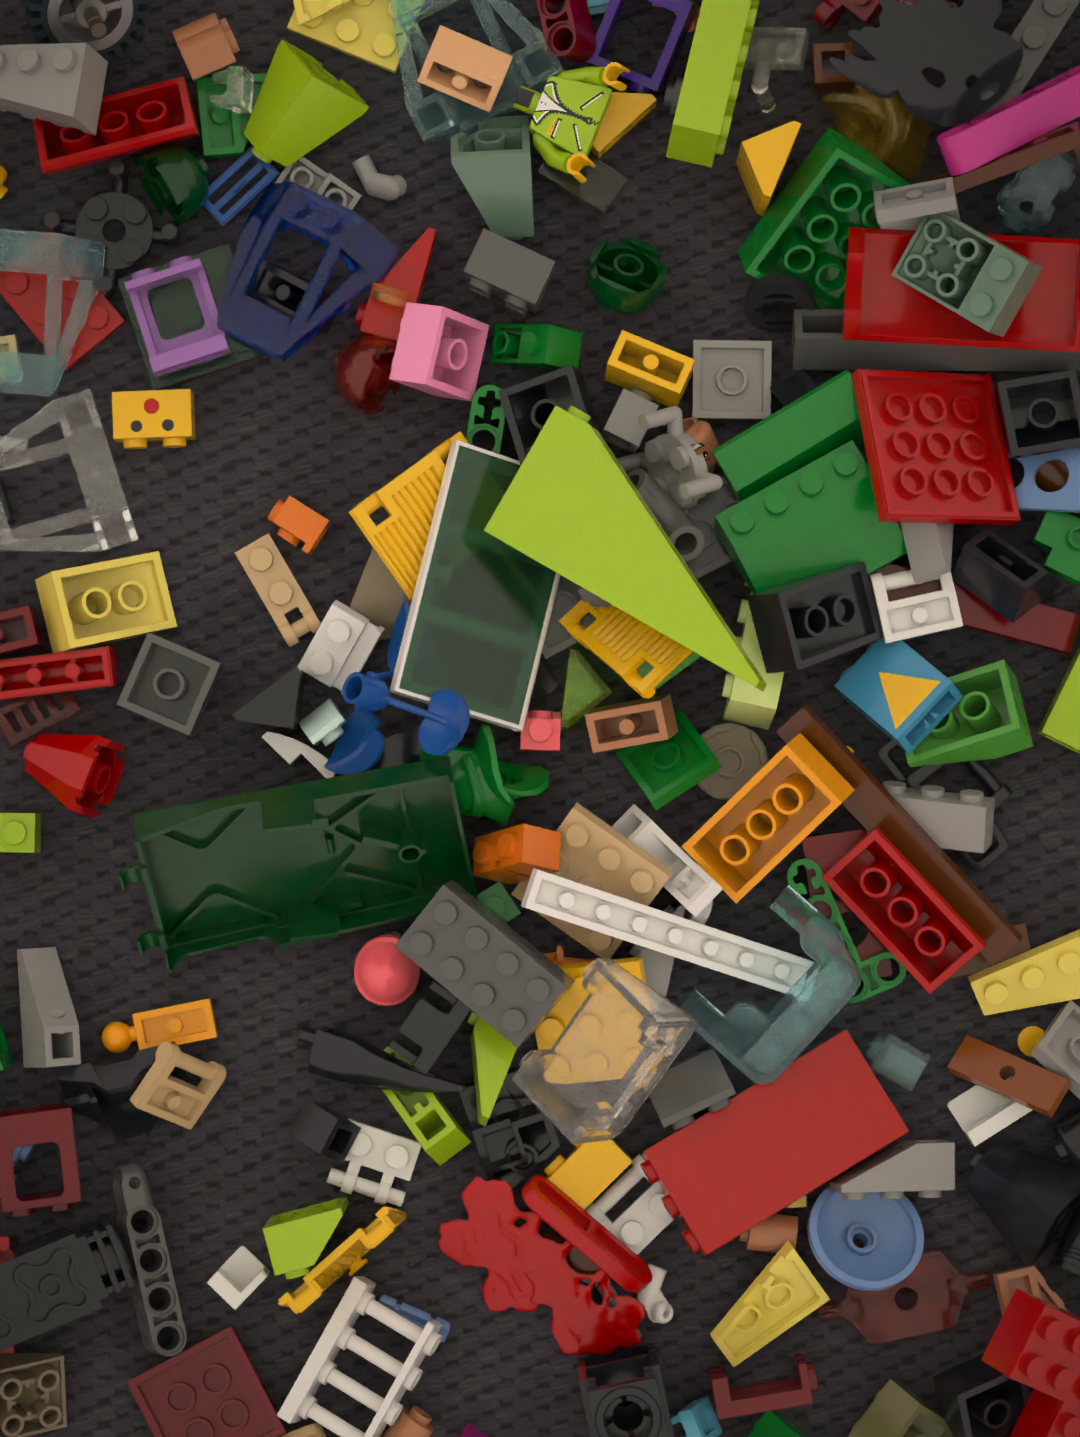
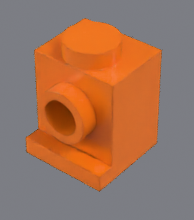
(299, 524)

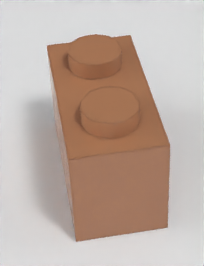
(631, 723)

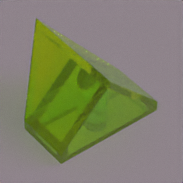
(582, 690)

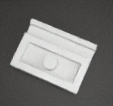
(340, 646)

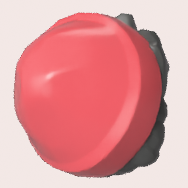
(384, 972)

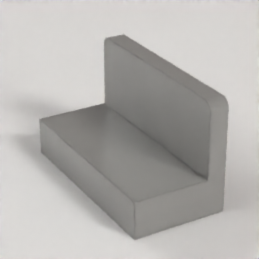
(907, 205)

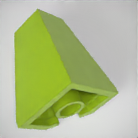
(299, 107)

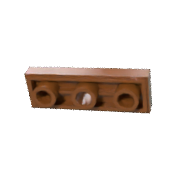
(991, 1067)

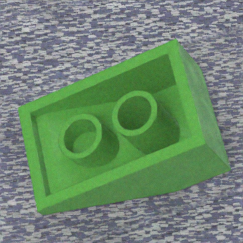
(983, 723)

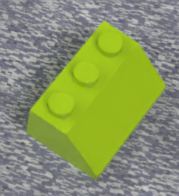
(300, 1236)

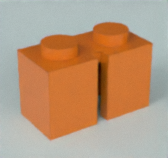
(514, 852)

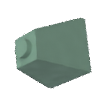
(498, 173)

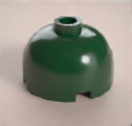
(174, 180)
(625, 275)

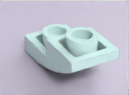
(323, 724)

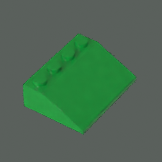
(811, 218)
(810, 524)

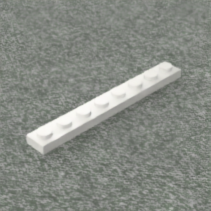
(663, 932)

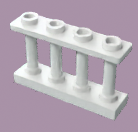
(340, 1335)

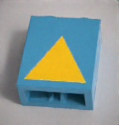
(898, 692)

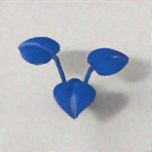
(363, 743)

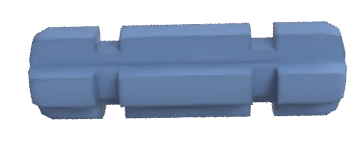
(415, 1315)

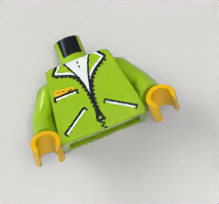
(570, 114)

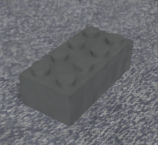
(484, 963)

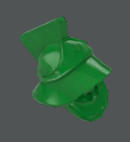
(488, 784)

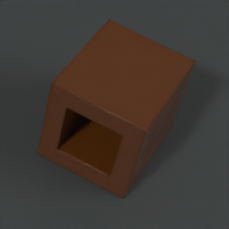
(823, 74)

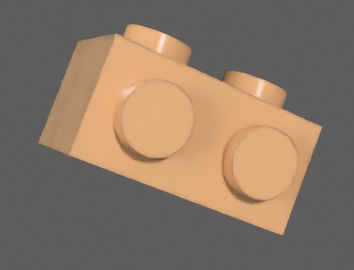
(464, 68)

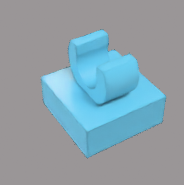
(698, 1419)

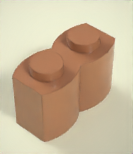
(206, 45)

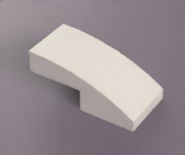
(293, 749)

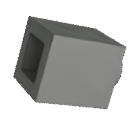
(622, 424)

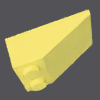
(105, 602)

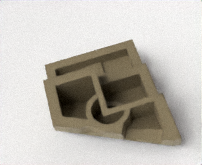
(379, 595)

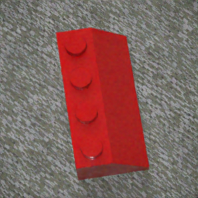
(126, 125)
(903, 910)

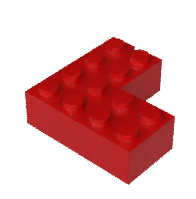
(1042, 1350)

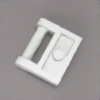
(916, 614)
(642, 1219)

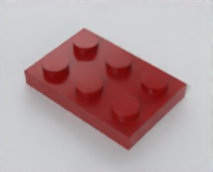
(28, 298)

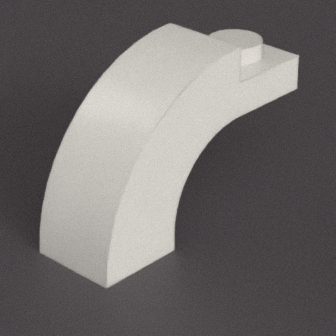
(688, 882)

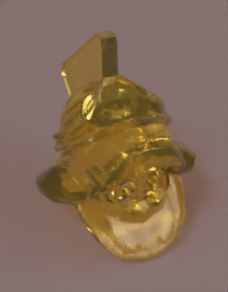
(882, 128)

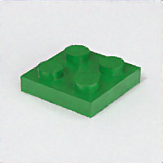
(671, 765)

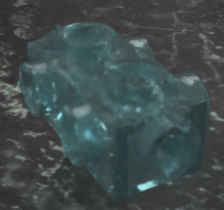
(1038, 185)

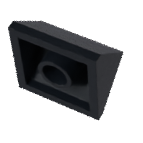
(278, 704)

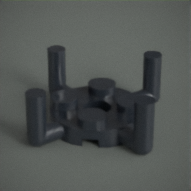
(118, 207)

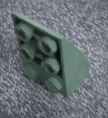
(967, 272)

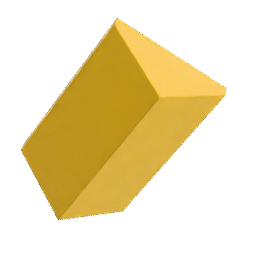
(763, 161)

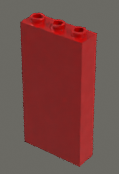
(773, 1144)

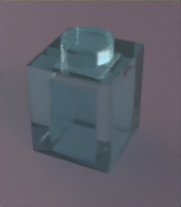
(896, 1060)

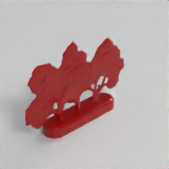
(535, 1270)

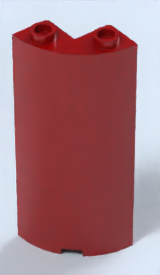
(891, 311)

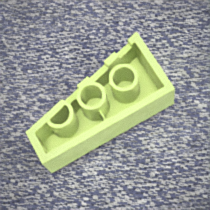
(745, 702)

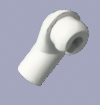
(655, 1303)

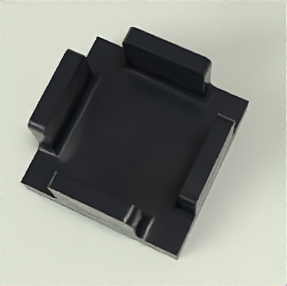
(430, 1028)

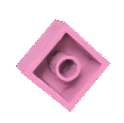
(439, 351)

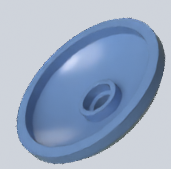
(887, 1229)

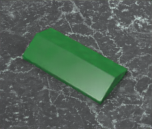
(791, 437)

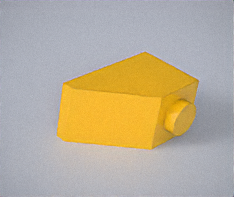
(621, 116)

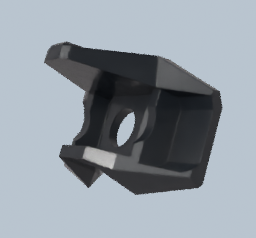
(105, 1092)

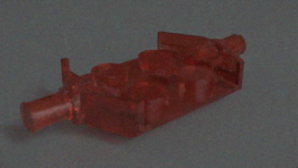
(937, 1304)

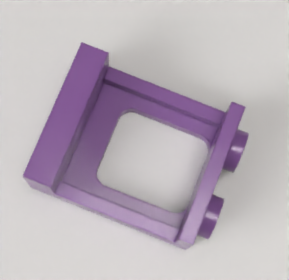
(187, 349)

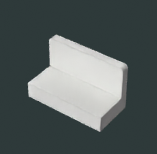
(984, 1113)

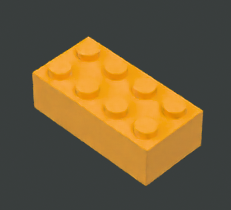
(768, 817)

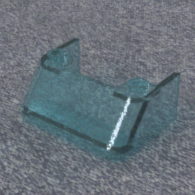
(768, 1043)

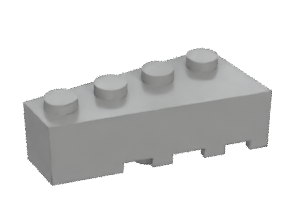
(53, 83)

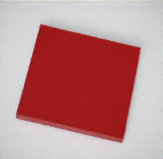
(935, 447)

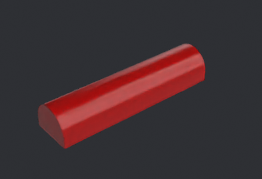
(58, 672)

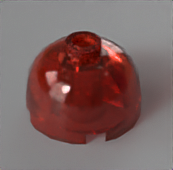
(364, 373)

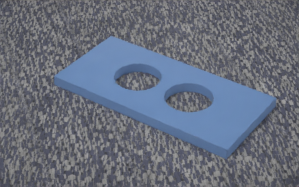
(1032, 498)

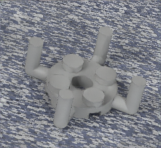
(671, 454)

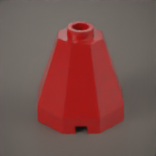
(76, 769)

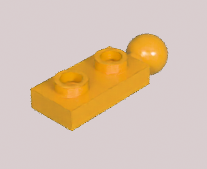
(176, 1023)

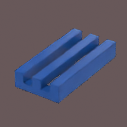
(252, 194)

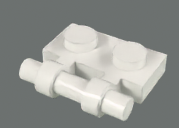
(382, 1152)

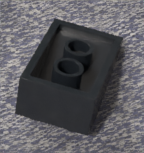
(815, 618)

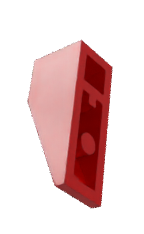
(406, 275)

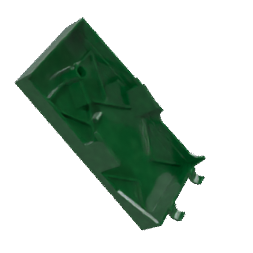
(300, 859)

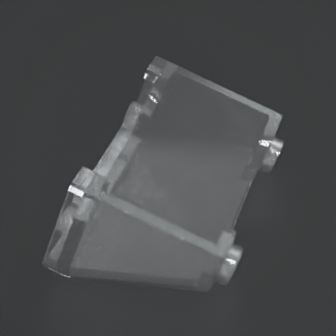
(605, 1055)

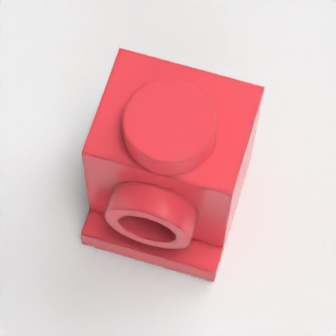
(541, 731)

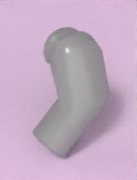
(379, 184)

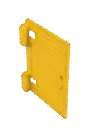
(411, 506)
(625, 645)
(344, 1258)

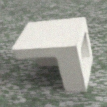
(238, 1277)

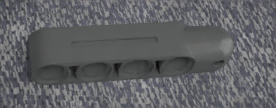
(150, 1321)

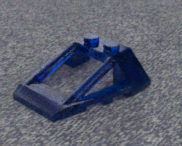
(323, 220)

